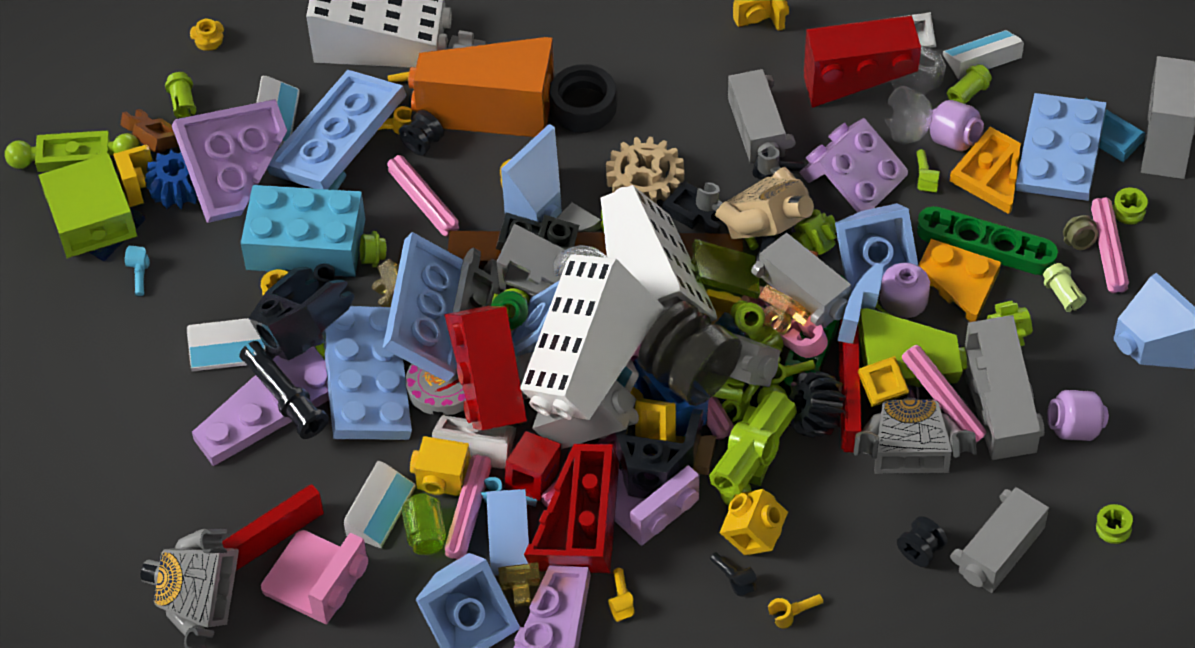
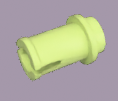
(1064, 287)

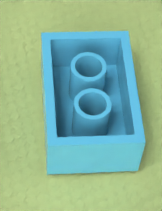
(303, 229)

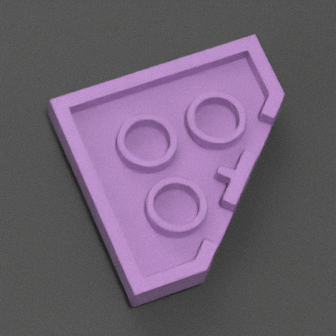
(229, 154)

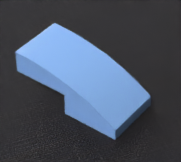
(863, 296)
(507, 528)

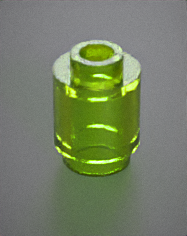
(424, 524)

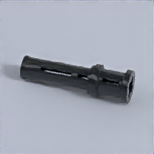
(292, 400)

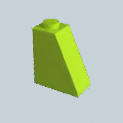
(890, 336)

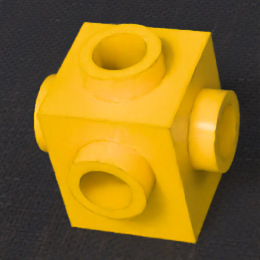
(754, 522)

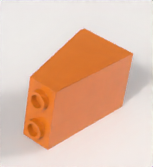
(487, 86)

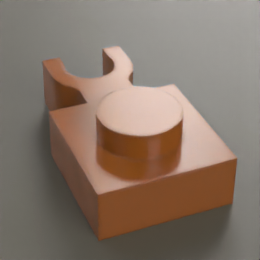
(154, 133)

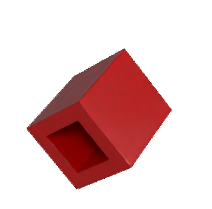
(532, 465)

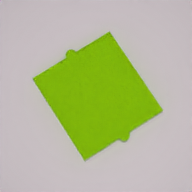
(725, 268)

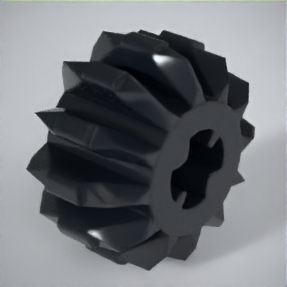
(817, 403)

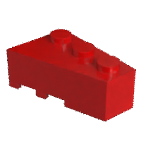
(858, 56)
(487, 366)
(581, 514)

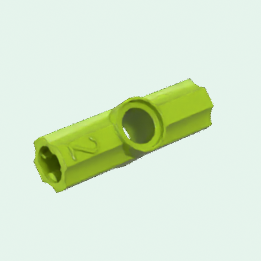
(753, 444)

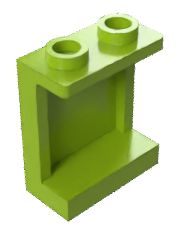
(88, 205)

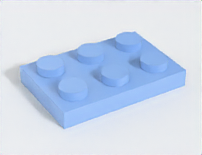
(1061, 146)

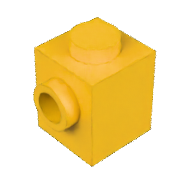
(440, 466)

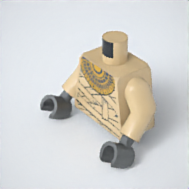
(763, 208)

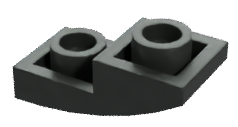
(551, 229)

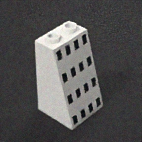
(376, 30)
(651, 249)
(587, 336)

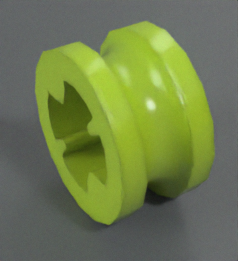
(1134, 213)
(1118, 534)

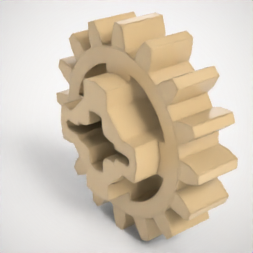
(646, 168)

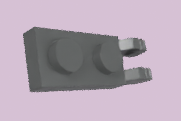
(475, 285)

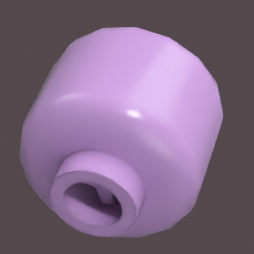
(956, 125)
(905, 290)
(1077, 415)

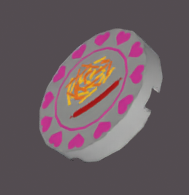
(433, 393)

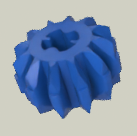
(170, 180)

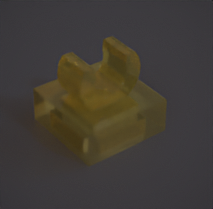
(388, 272)
(782, 307)
(519, 579)

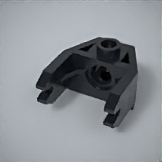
(295, 314)
(665, 464)

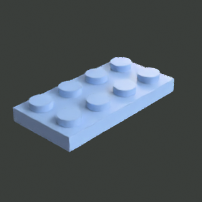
(336, 130)
(421, 297)
(364, 379)

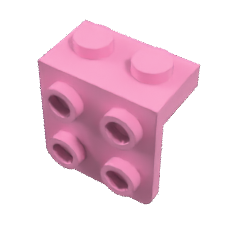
(316, 574)

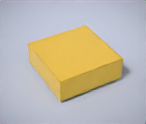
(883, 381)

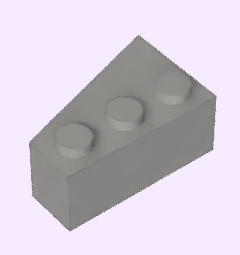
(1170, 118)
(527, 262)
(1001, 388)

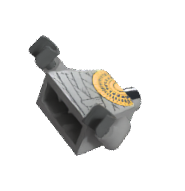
(912, 437)
(194, 583)

